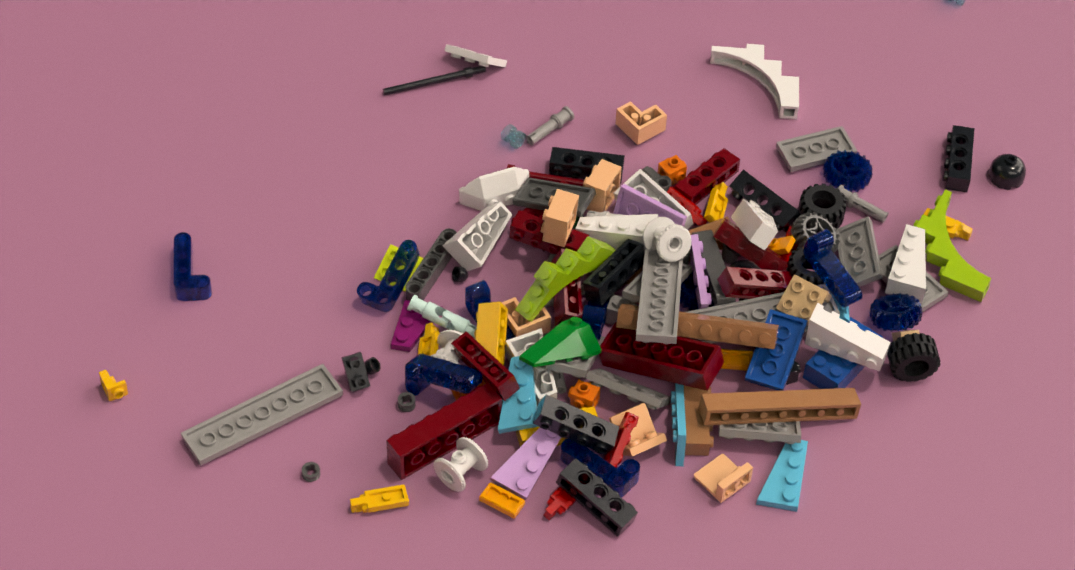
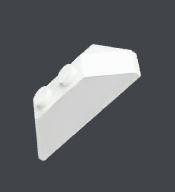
(493, 188)

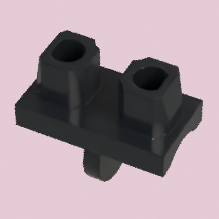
(355, 371)

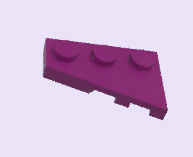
(408, 329)

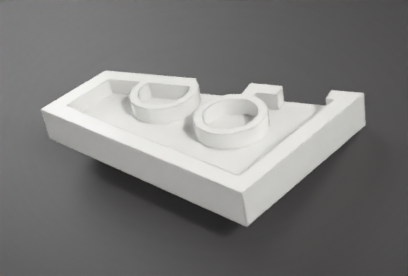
(471, 56)

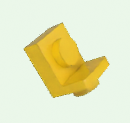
(111, 388)

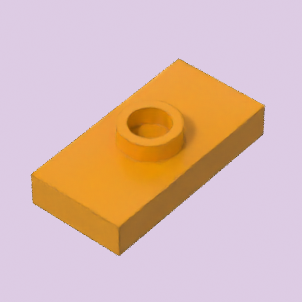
(782, 245)
(736, 359)
(502, 500)

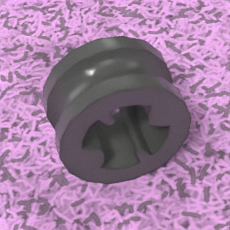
(409, 406)
(310, 465)

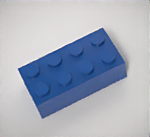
(831, 371)

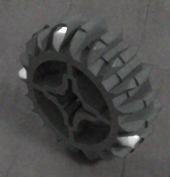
(814, 225)

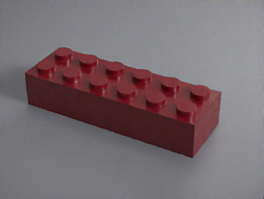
(683, 363)
(438, 433)

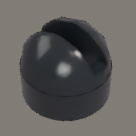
(459, 274)
(375, 365)

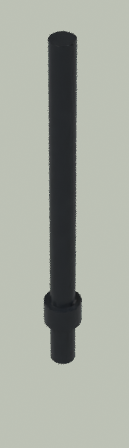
(466, 72)

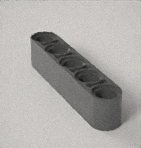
(714, 266)
(430, 267)

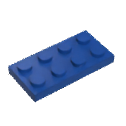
(773, 366)

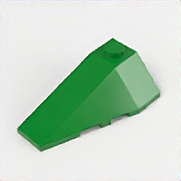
(564, 342)

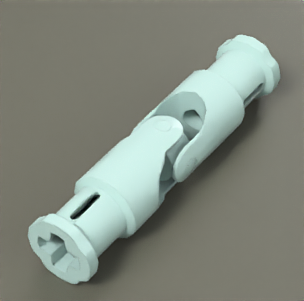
(431, 312)

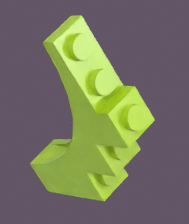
(954, 270)
(554, 277)

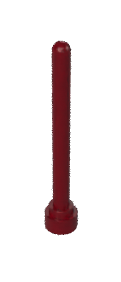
(553, 178)

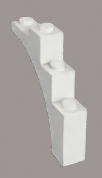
(768, 72)

